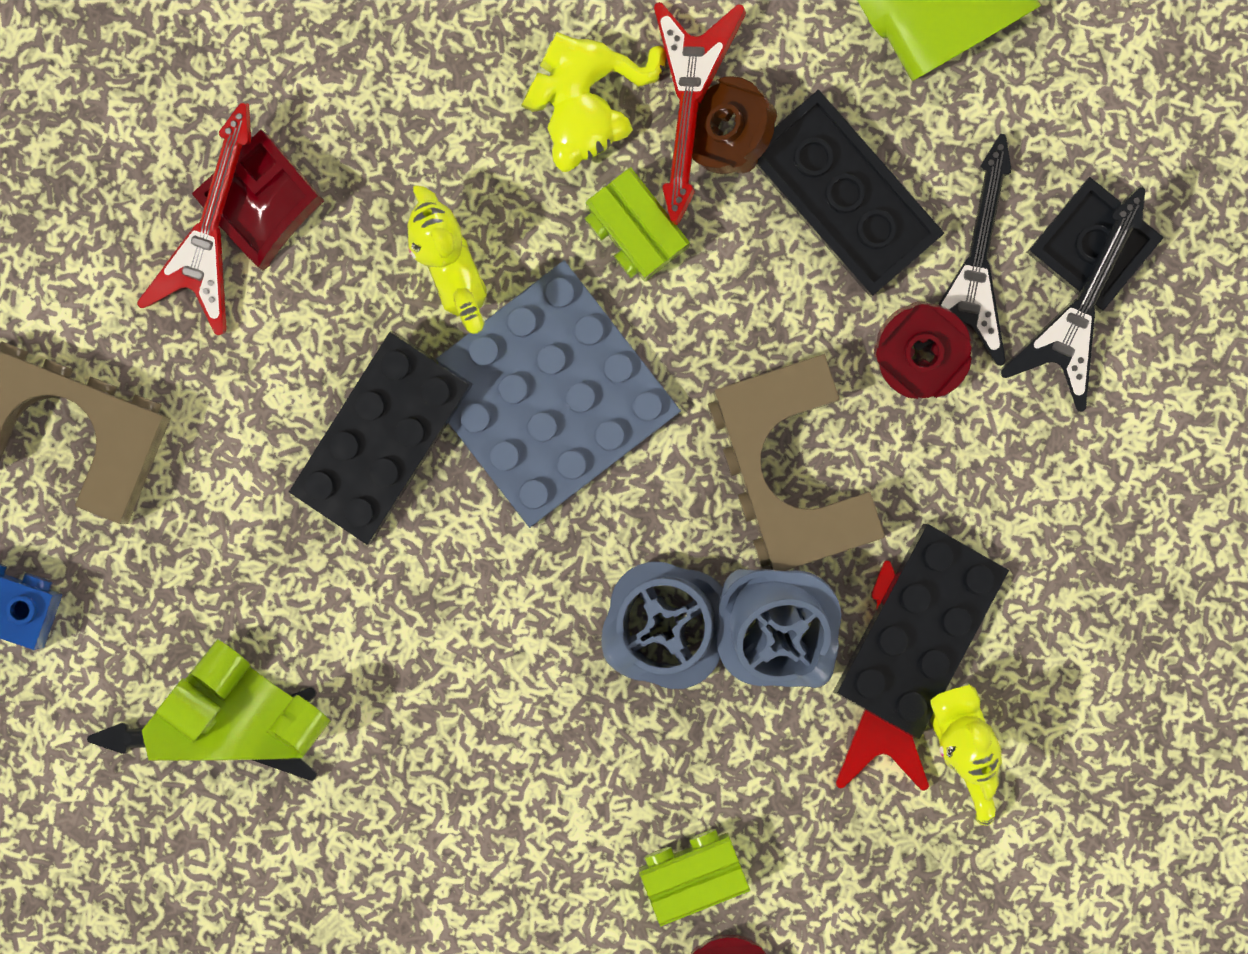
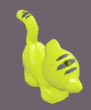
(581, 120)
(438, 244)
(968, 746)

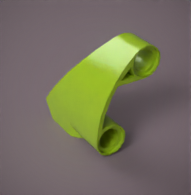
(938, 30)
(230, 715)

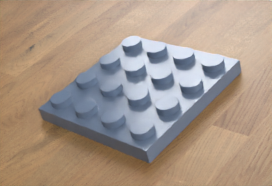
(552, 394)

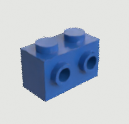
(26, 609)

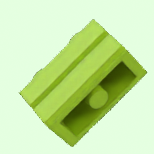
(635, 225)
(692, 877)

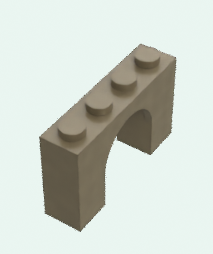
(749, 414)
(124, 430)

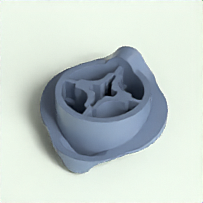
(782, 609)
(623, 651)

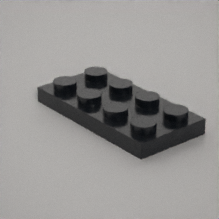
(846, 194)
(380, 437)
(921, 630)

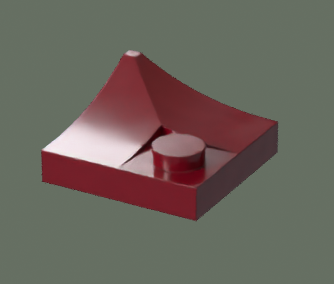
(264, 200)

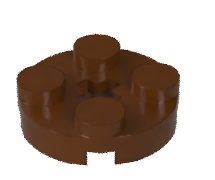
(749, 138)

